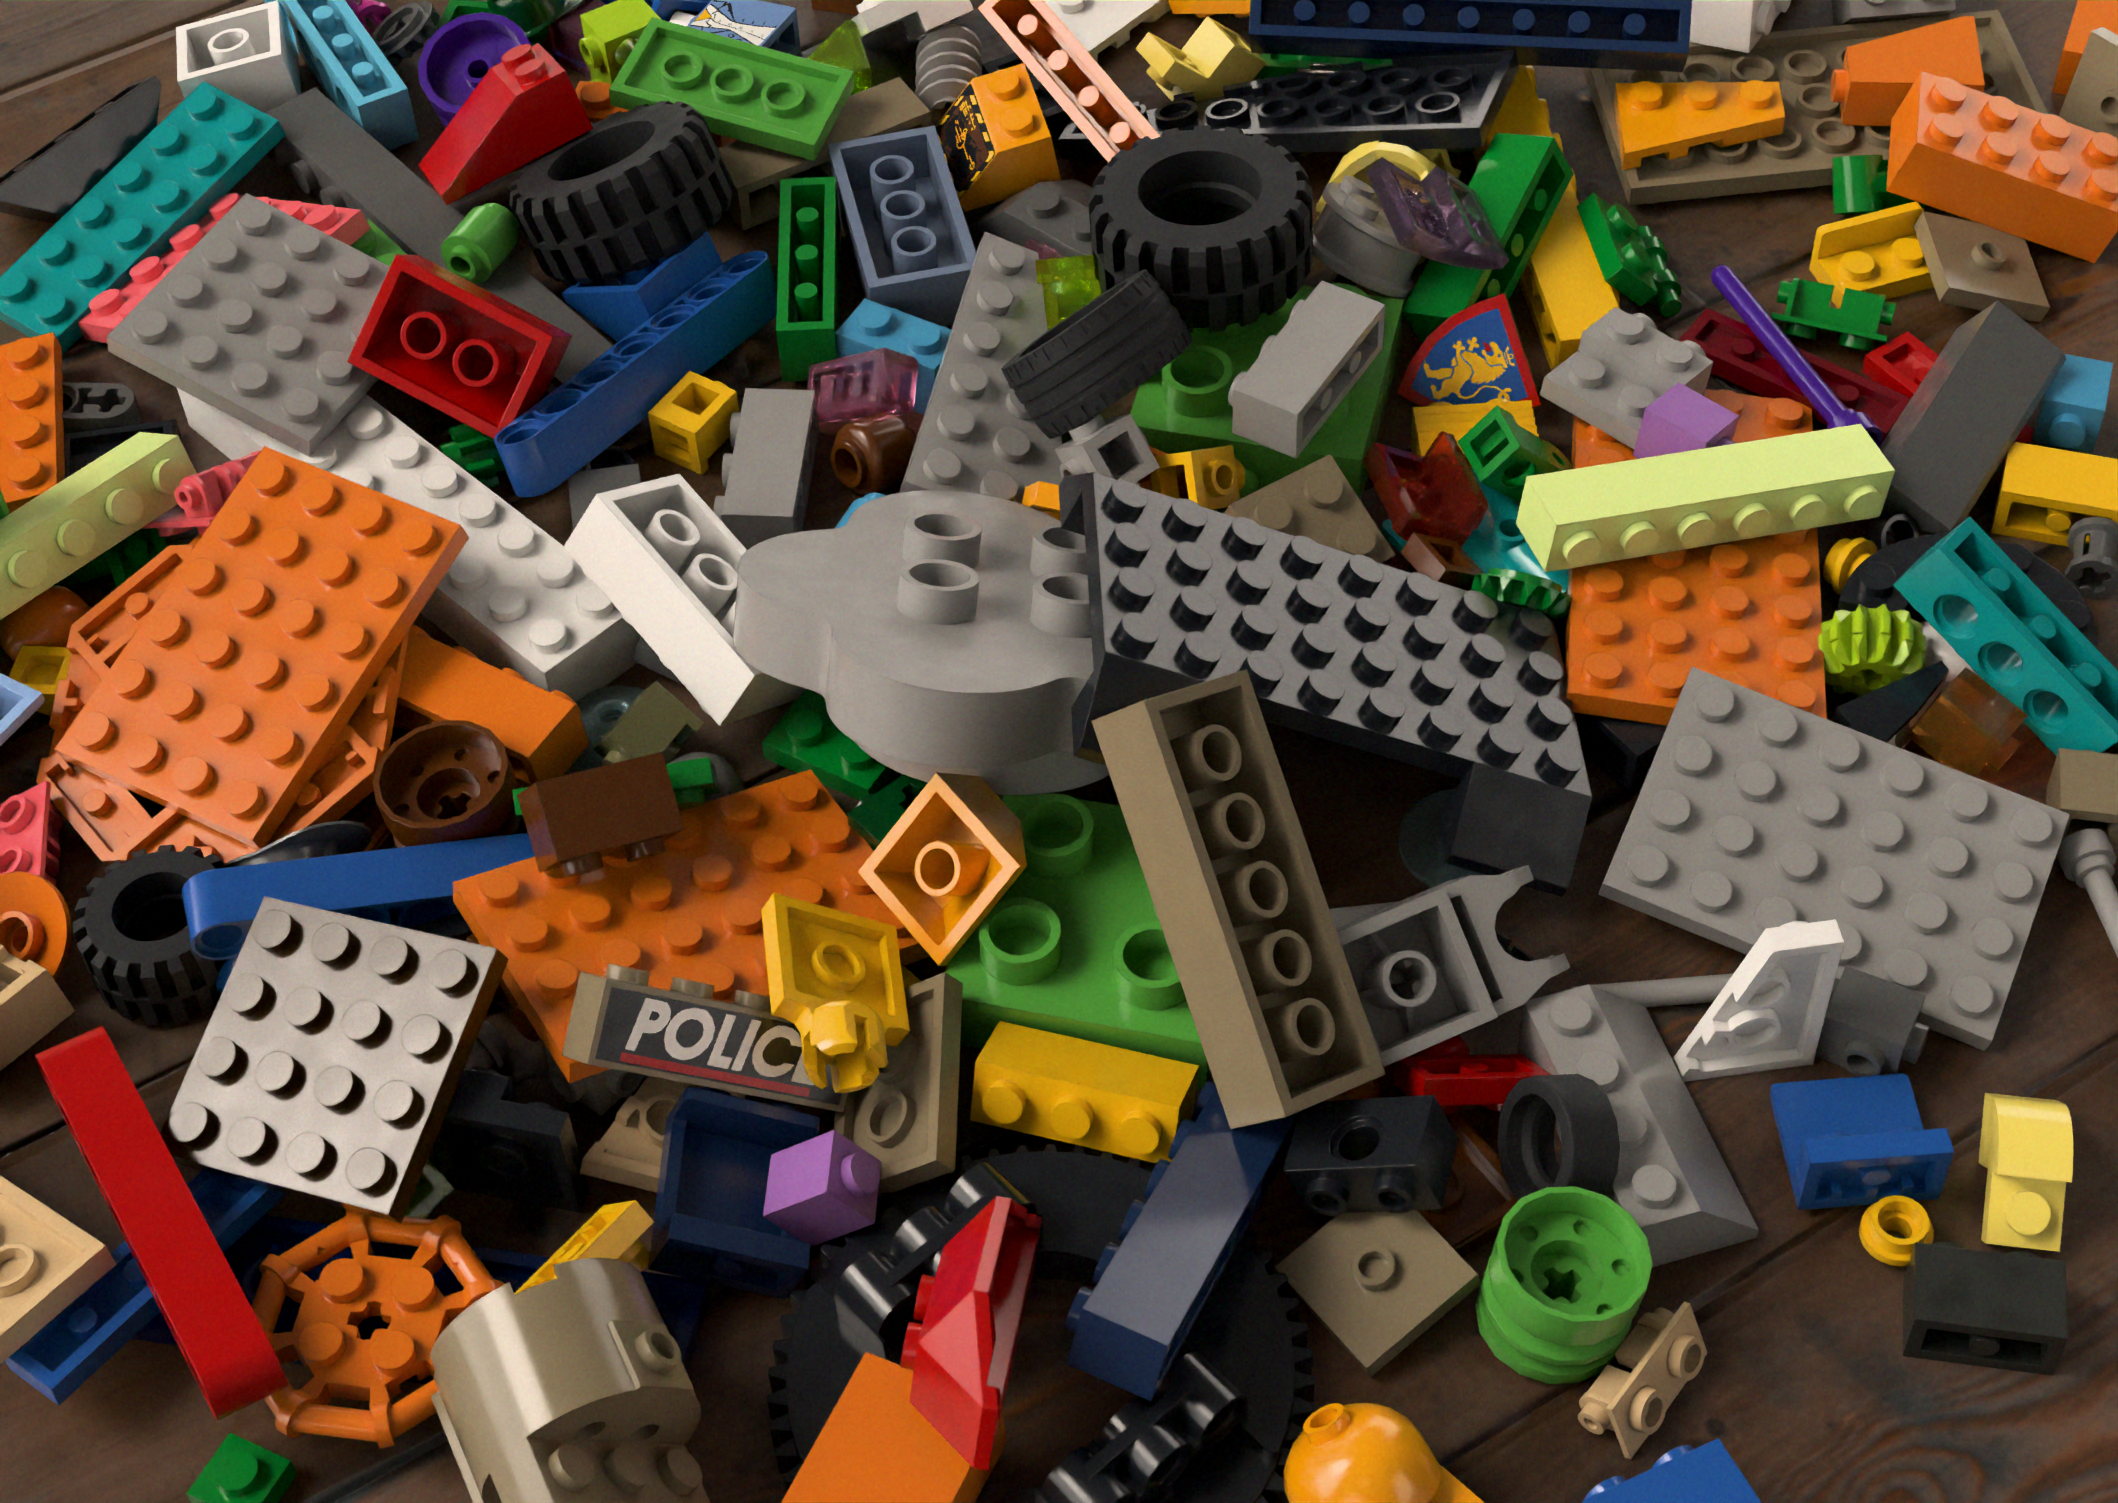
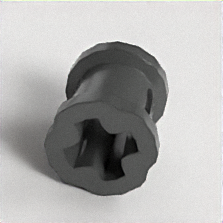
(2093, 557)

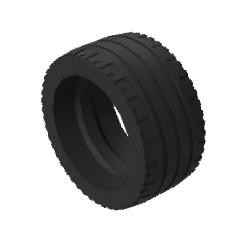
(1097, 354)

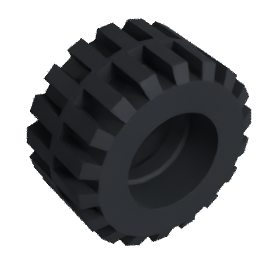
(117, 930)

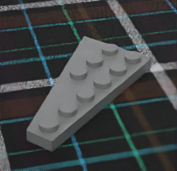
(974, 425)

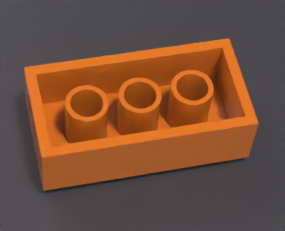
(2005, 166)

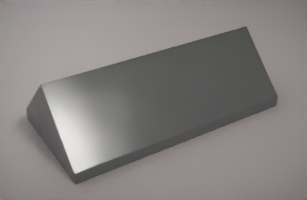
(1967, 417)

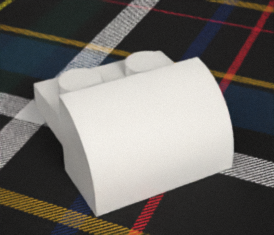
(917, 15)

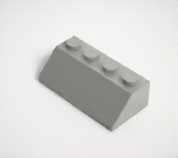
(1667, 1159)

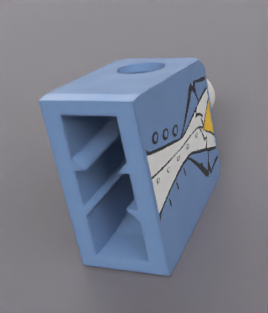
(748, 21)

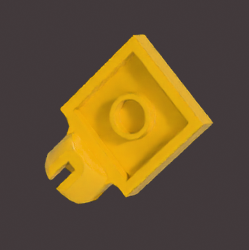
(838, 986)

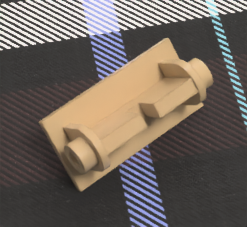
(1664, 1355)

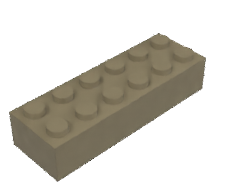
(1238, 899)

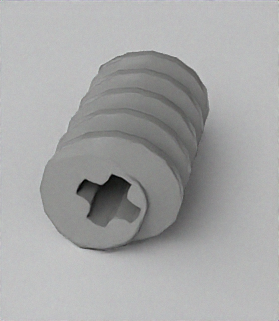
(945, 65)

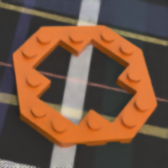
(113, 818)

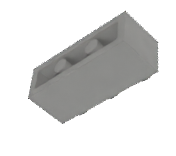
(1307, 368)
(770, 464)

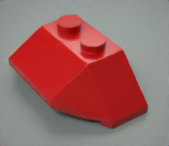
(972, 1327)

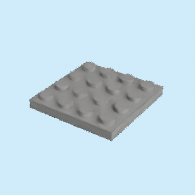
(260, 324)

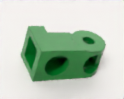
(1507, 453)

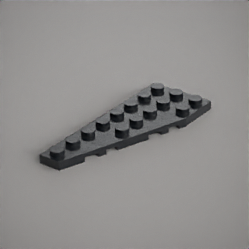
(1416, 103)

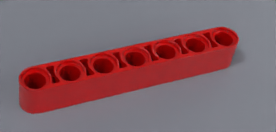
(162, 1224)

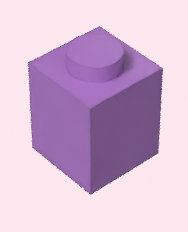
(1683, 422)
(822, 1188)

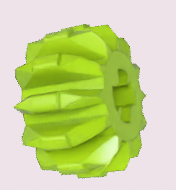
(1870, 648)

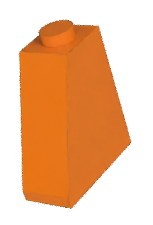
(1884, 69)

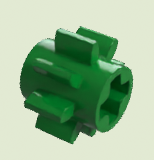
(475, 454)

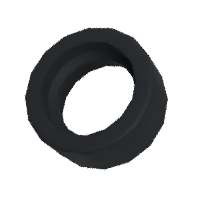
(1586, 1131)

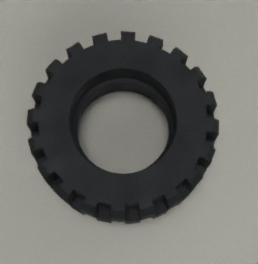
(622, 193)
(1210, 220)

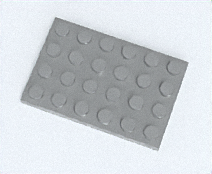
(1796, 818)

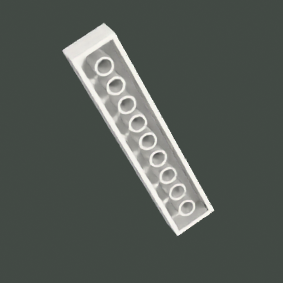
(512, 587)

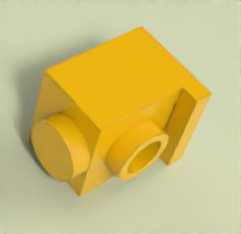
(692, 421)
(1210, 474)

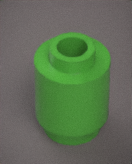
(480, 242)

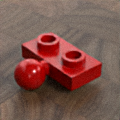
(1462, 1078)

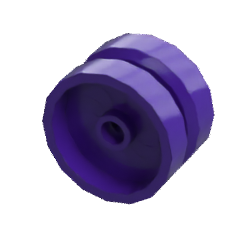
(461, 56)

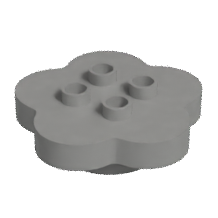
(934, 633)

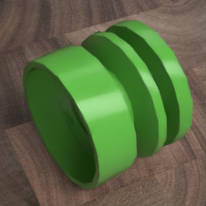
(1562, 1284)

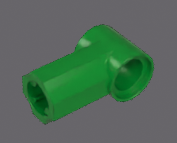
(1861, 185)

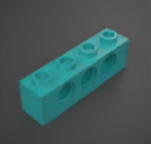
(2016, 639)

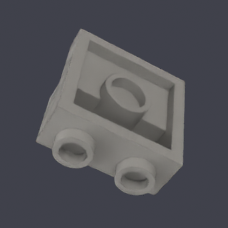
(1623, 370)

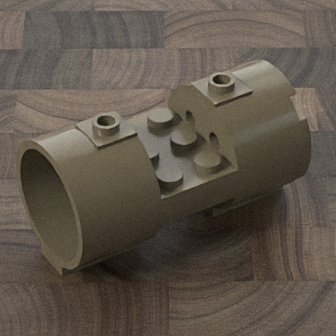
(568, 1393)

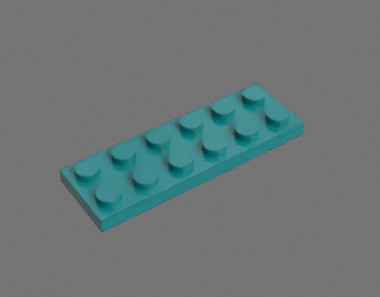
(135, 211)

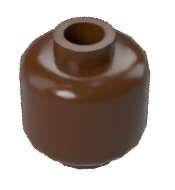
(873, 453)

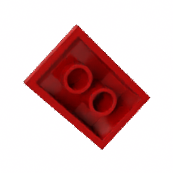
(506, 122)

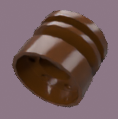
(446, 785)

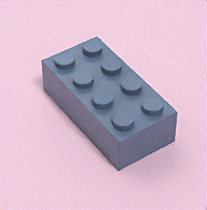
(903, 222)

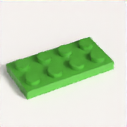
(736, 86)

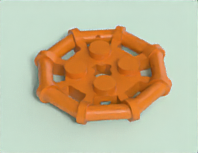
(343, 1297)

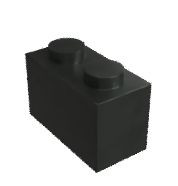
(1985, 1308)

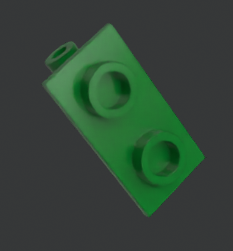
(1810, 311)

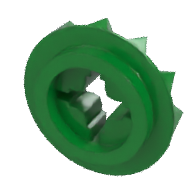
(1523, 591)

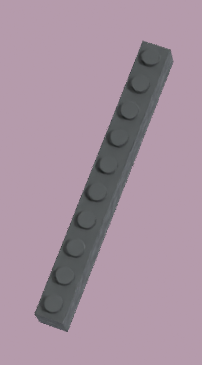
(354, 171)

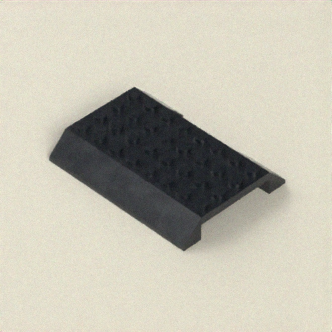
(1342, 657)

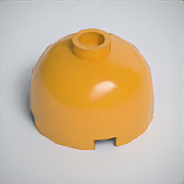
(1360, 1458)

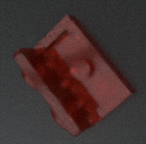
(1428, 492)

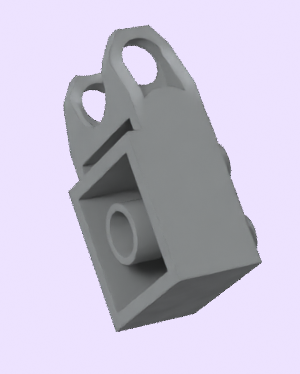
(1448, 962)

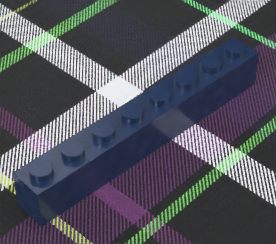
(1544, 32)

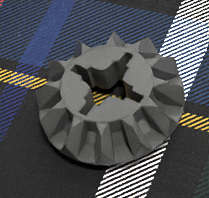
(406, 30)

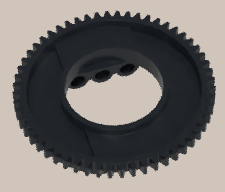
(1213, 1425)

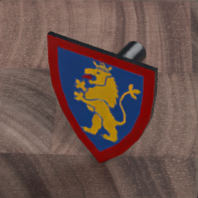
(1472, 360)

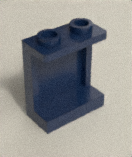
(715, 1193)

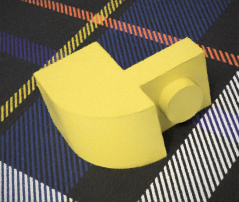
(1204, 65)
(2028, 1162)

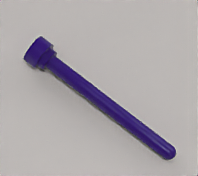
(1788, 355)

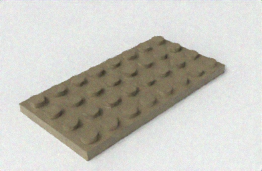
(1812, 125)

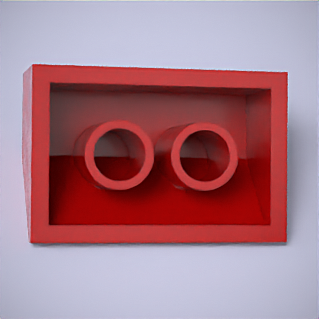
(457, 345)

